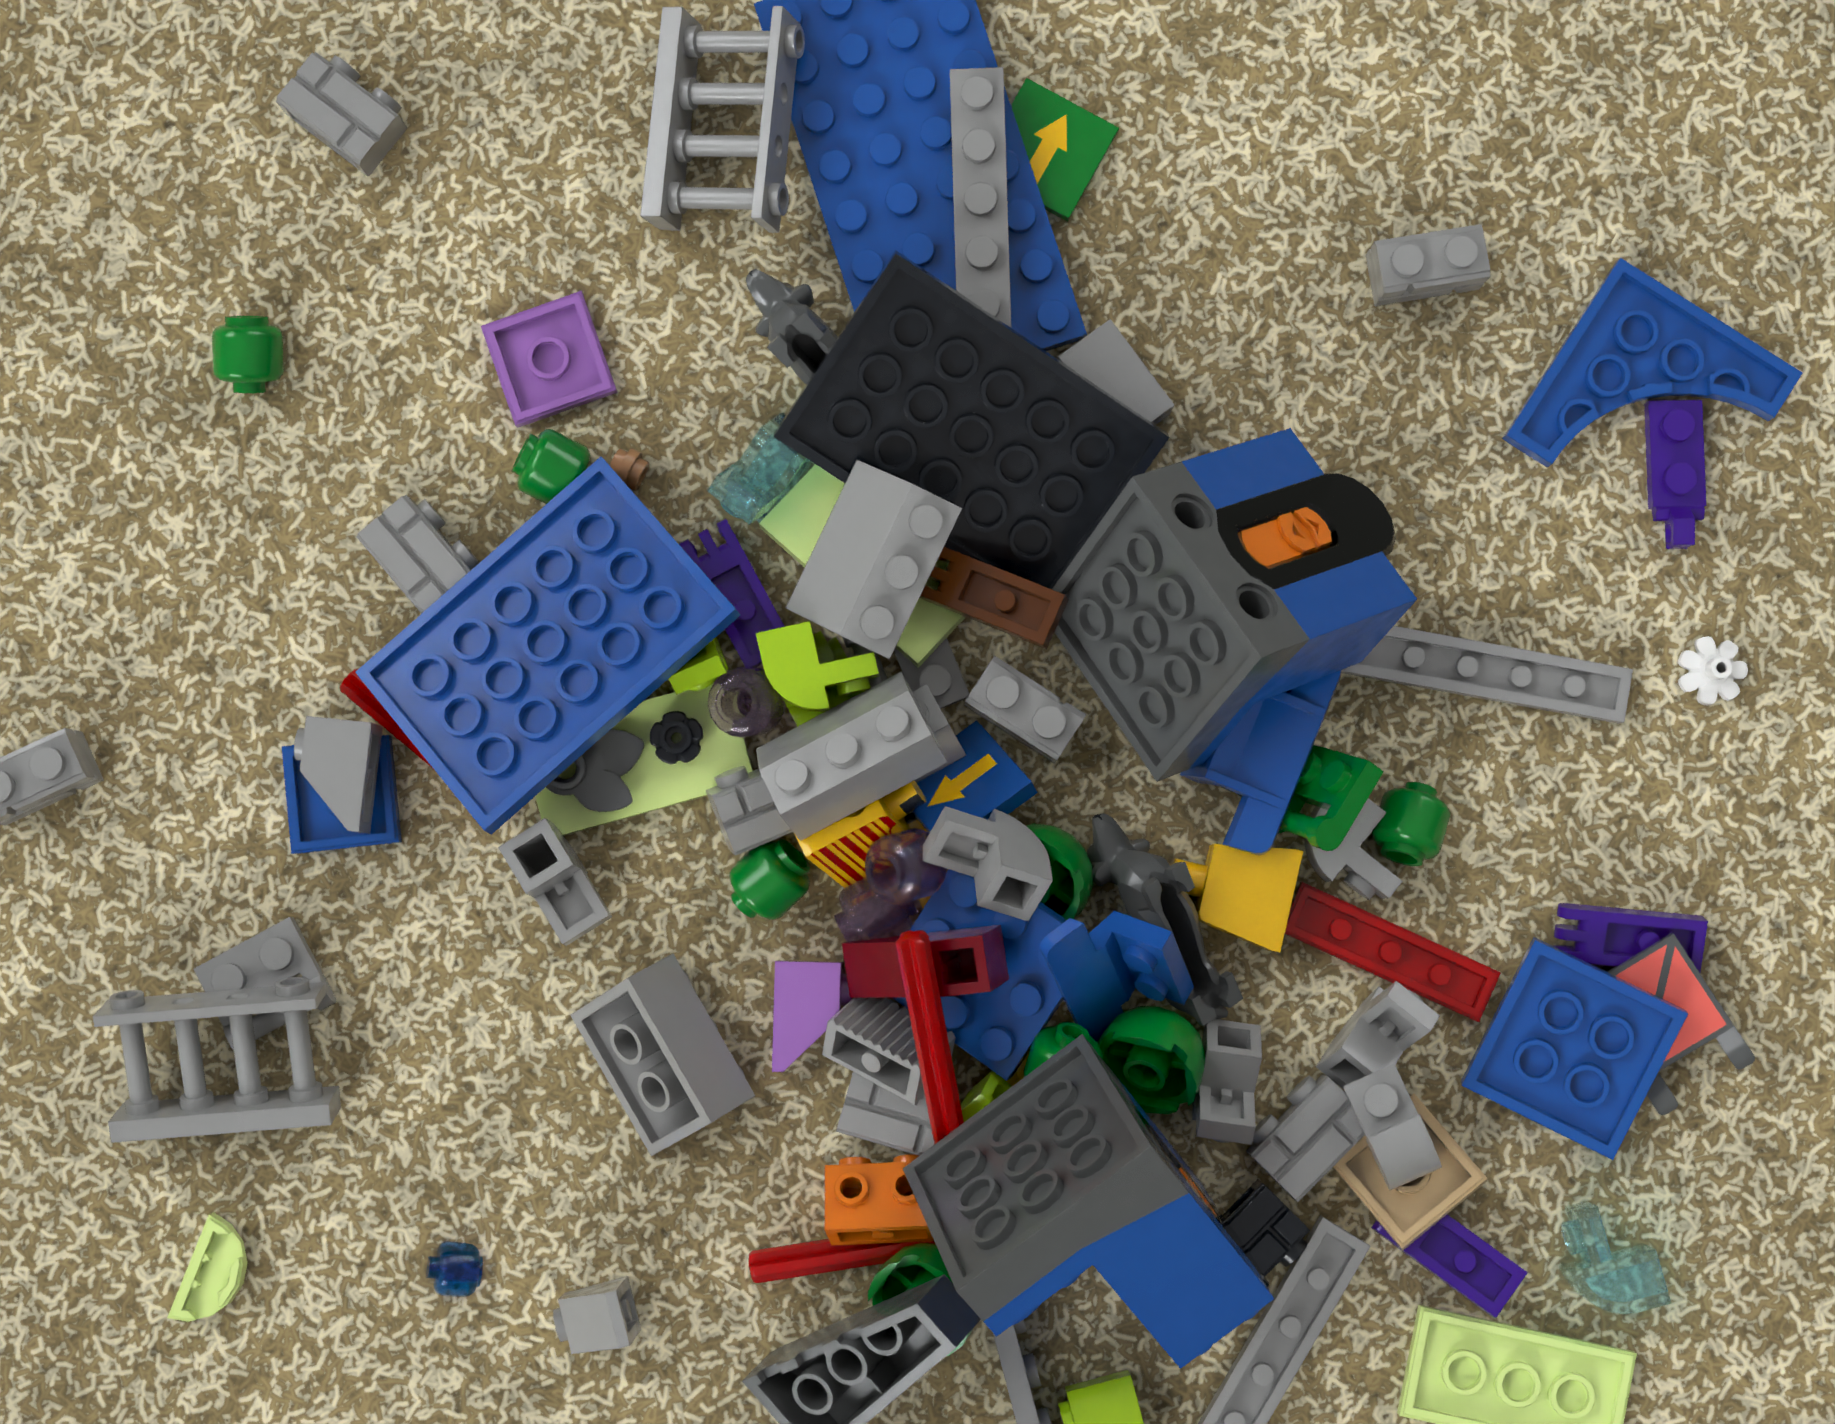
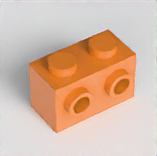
(872, 1203)

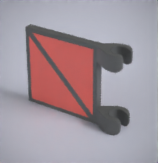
(1671, 975)

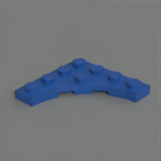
(1638, 346)

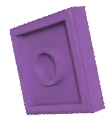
(549, 359)

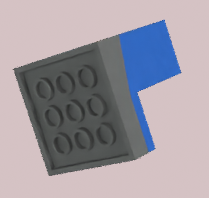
(1226, 591)
(1074, 1179)

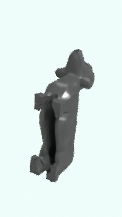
(794, 330)
(1158, 896)

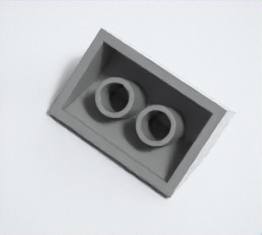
(873, 558)
(849, 757)
(662, 1054)

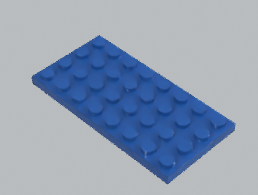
(880, 150)

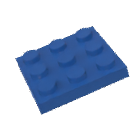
(999, 1023)
(1573, 1048)

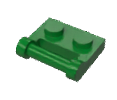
(1335, 784)

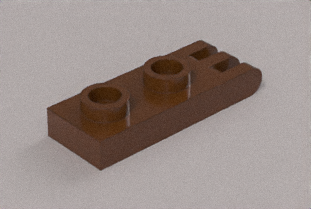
(996, 598)

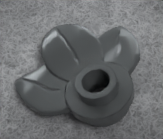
(599, 773)

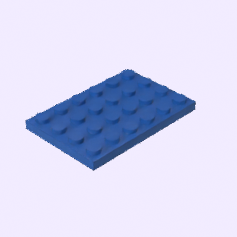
(546, 645)

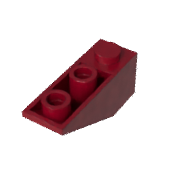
(963, 962)

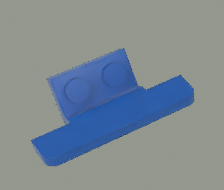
(1266, 760)
(1106, 965)

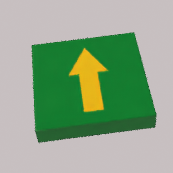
(1061, 144)

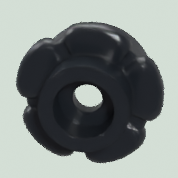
(689, 745)

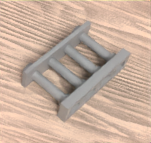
(679, 93)
(197, 1109)

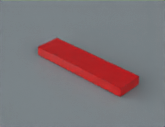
(1390, 952)

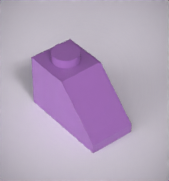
(804, 1001)

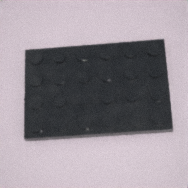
(973, 417)

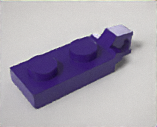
(1676, 467)

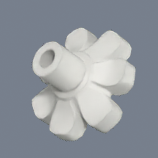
(1711, 670)

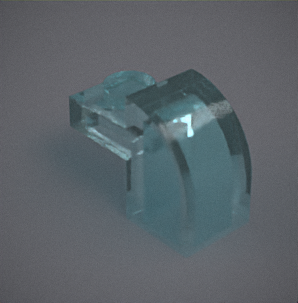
(760, 476)
(1615, 1280)

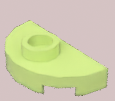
(213, 1272)

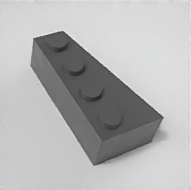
(863, 1360)

